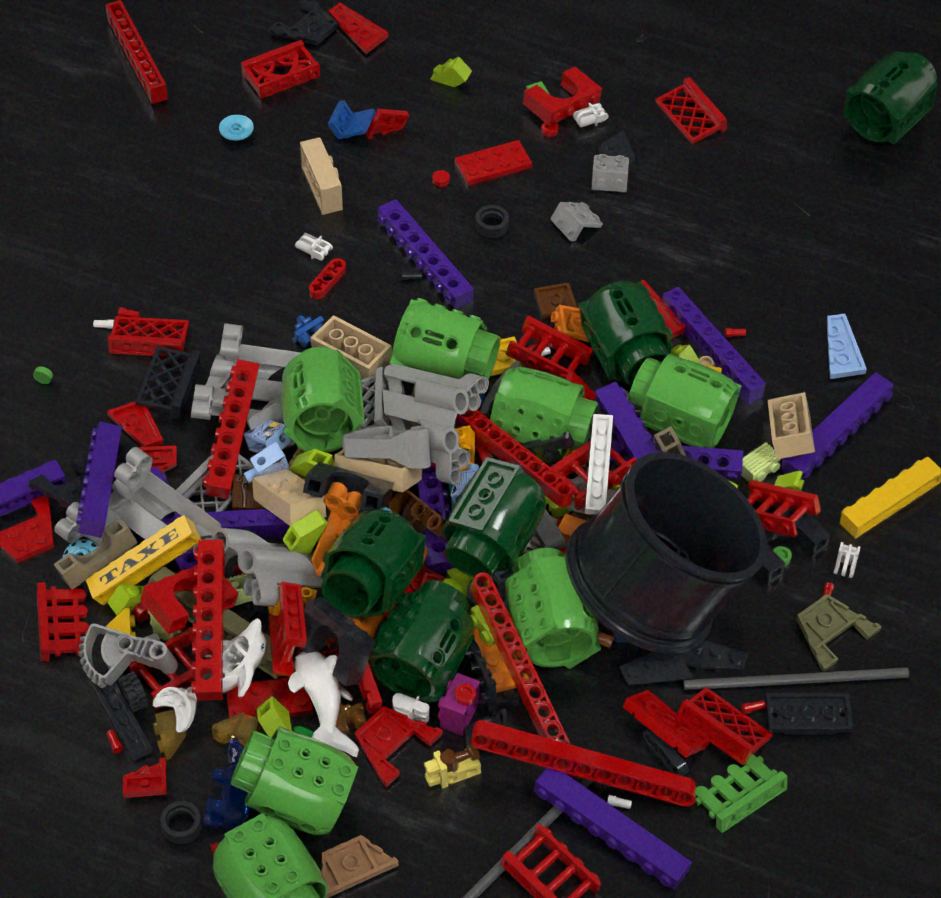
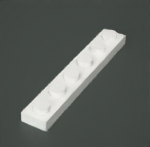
(599, 463)

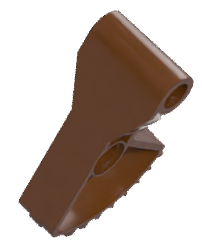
(417, 513)

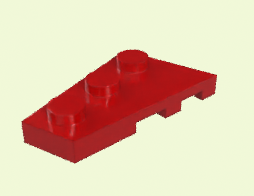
(137, 423)

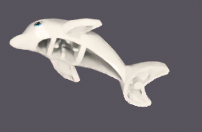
(239, 661)
(315, 676)

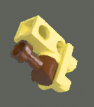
(452, 766)

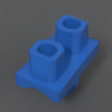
(305, 328)

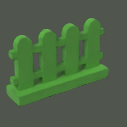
(743, 803)

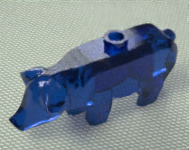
(230, 809)

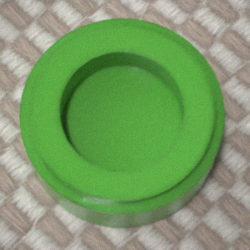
(43, 375)
(784, 553)

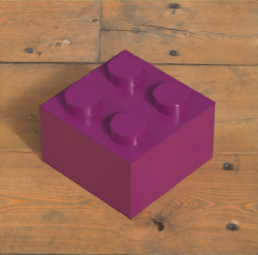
(452, 714)

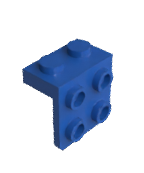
(348, 124)

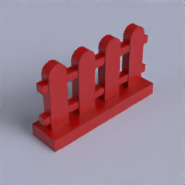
(60, 612)

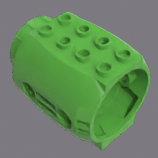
(444, 342)
(684, 396)
(321, 399)
(542, 405)
(549, 612)
(295, 779)
(266, 862)

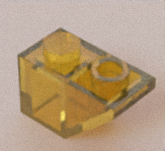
(236, 726)
(166, 728)

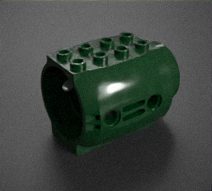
(891, 97)
(624, 329)
(493, 519)
(372, 563)
(423, 641)

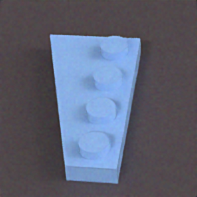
(842, 349)

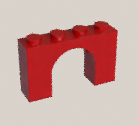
(555, 109)
(164, 606)

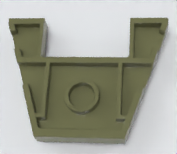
(827, 620)

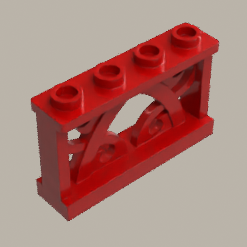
(286, 56)

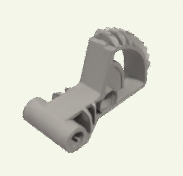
(407, 448)
(141, 650)

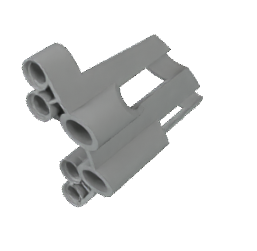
(210, 397)
(435, 406)
(140, 503)
(267, 563)

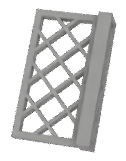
(378, 414)
(195, 481)

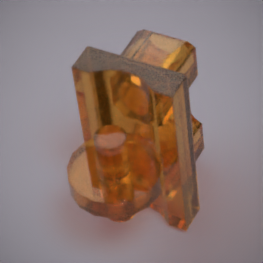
(348, 715)

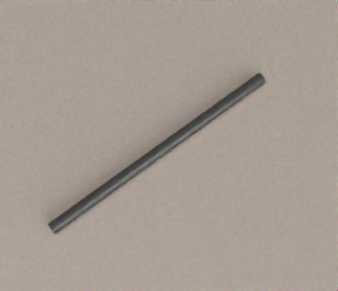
(803, 678)
(497, 869)

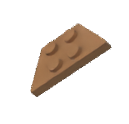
(353, 863)

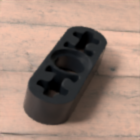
(666, 753)

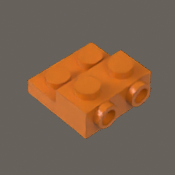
(568, 322)

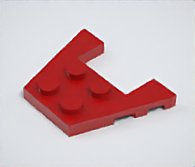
(30, 536)
(385, 734)

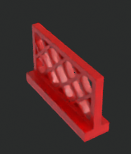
(704, 106)
(146, 344)
(719, 732)

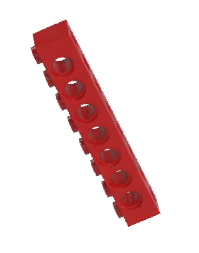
(136, 52)
(221, 485)
(213, 687)

